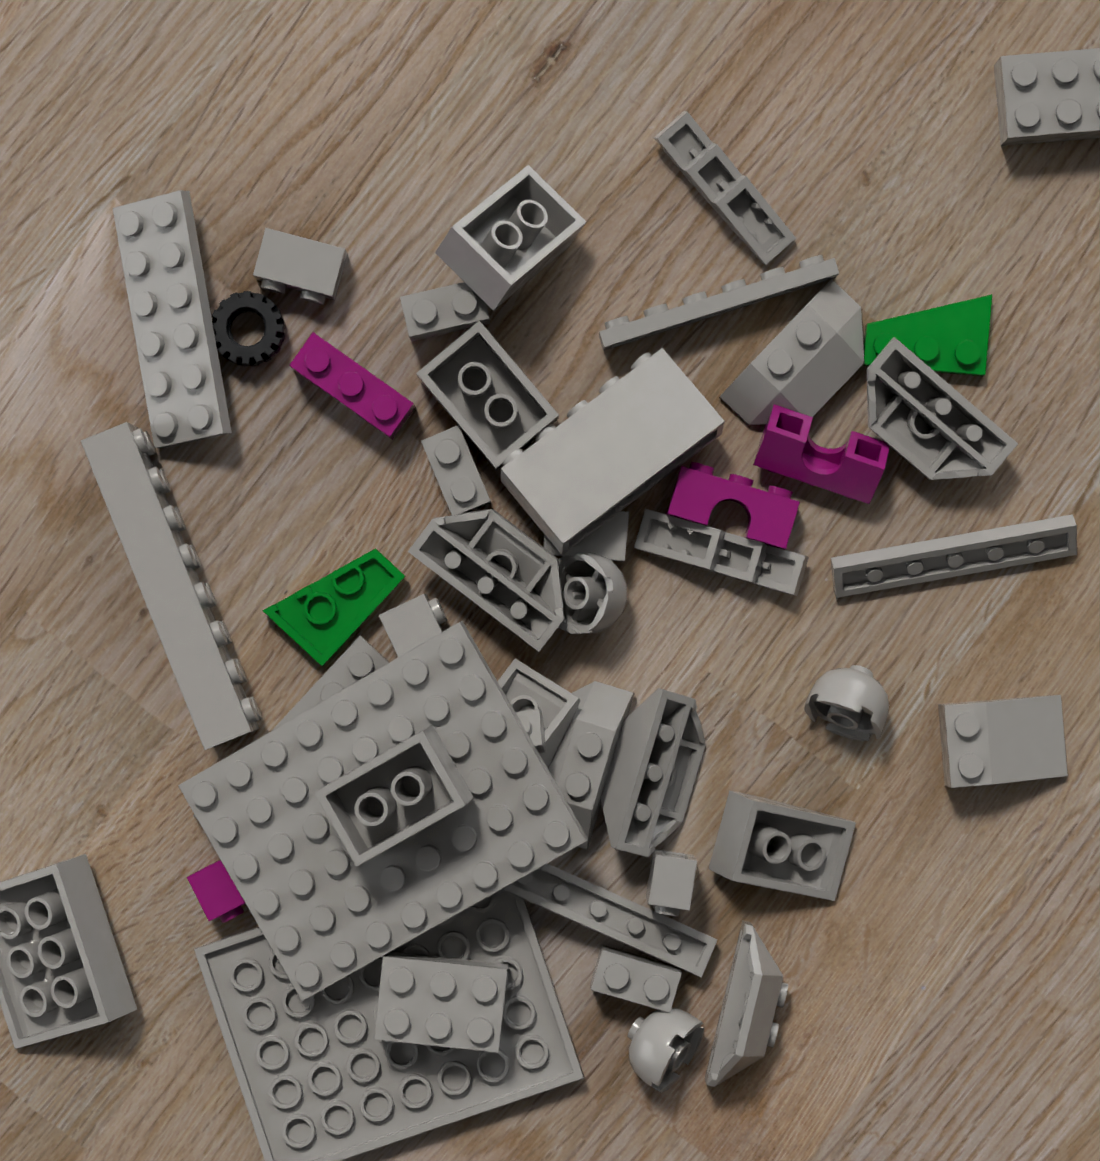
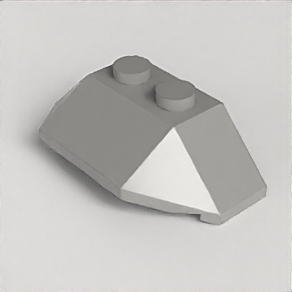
(803, 361)
(930, 419)
(496, 570)
(588, 750)
(652, 772)
(747, 1009)

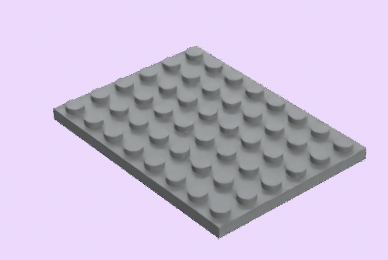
(292, 865)
(331, 1090)

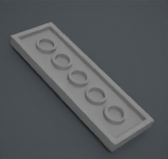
(172, 319)

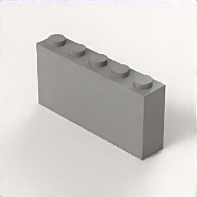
(611, 450)

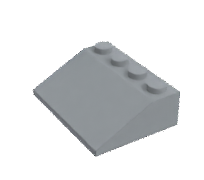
(58, 955)

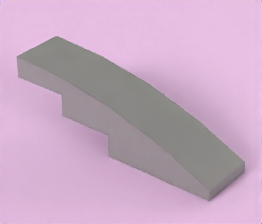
(725, 187)
(721, 552)

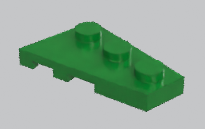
(943, 337)
(335, 606)

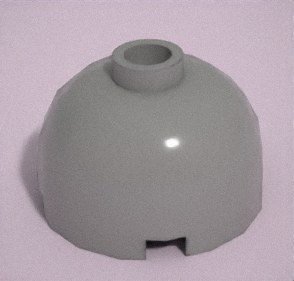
(591, 592)
(850, 701)
(662, 1046)

